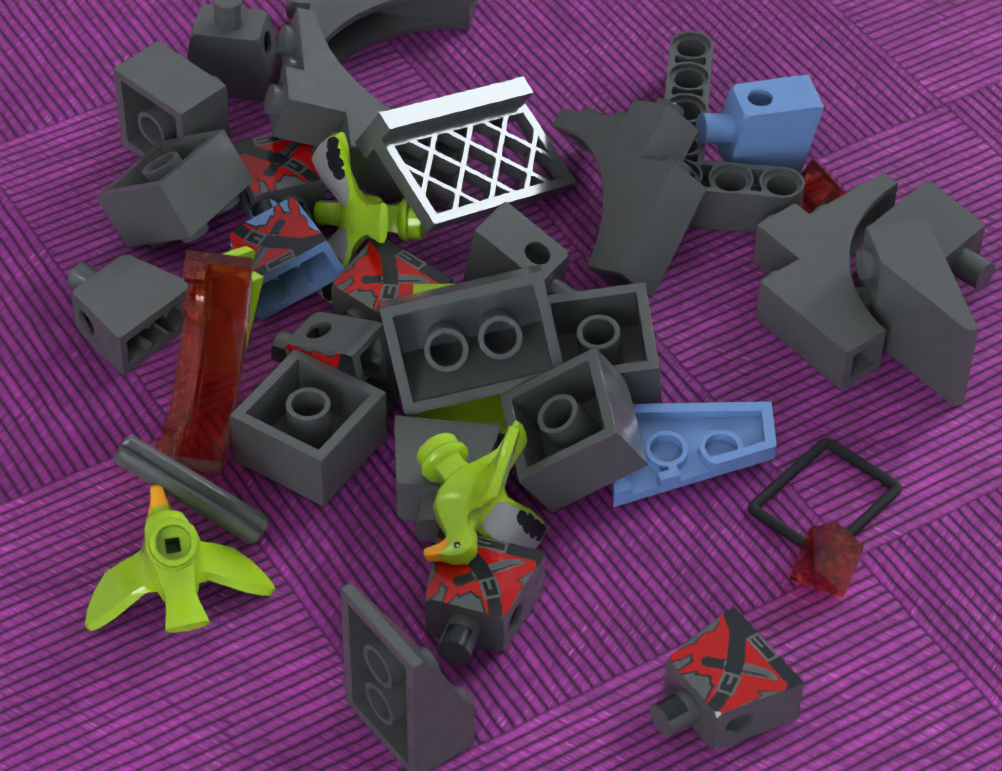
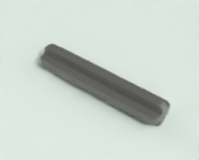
(191, 489)

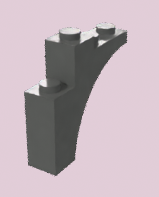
(357, 24)
(323, 99)
(644, 183)
(810, 286)

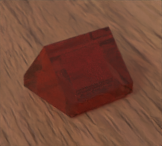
(820, 186)
(827, 559)

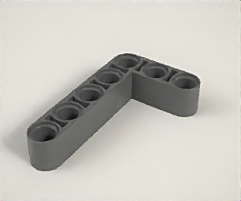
(736, 193)

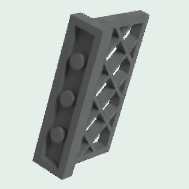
(452, 121)

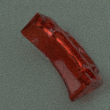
(208, 360)

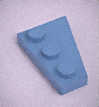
(696, 444)

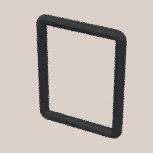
(826, 443)

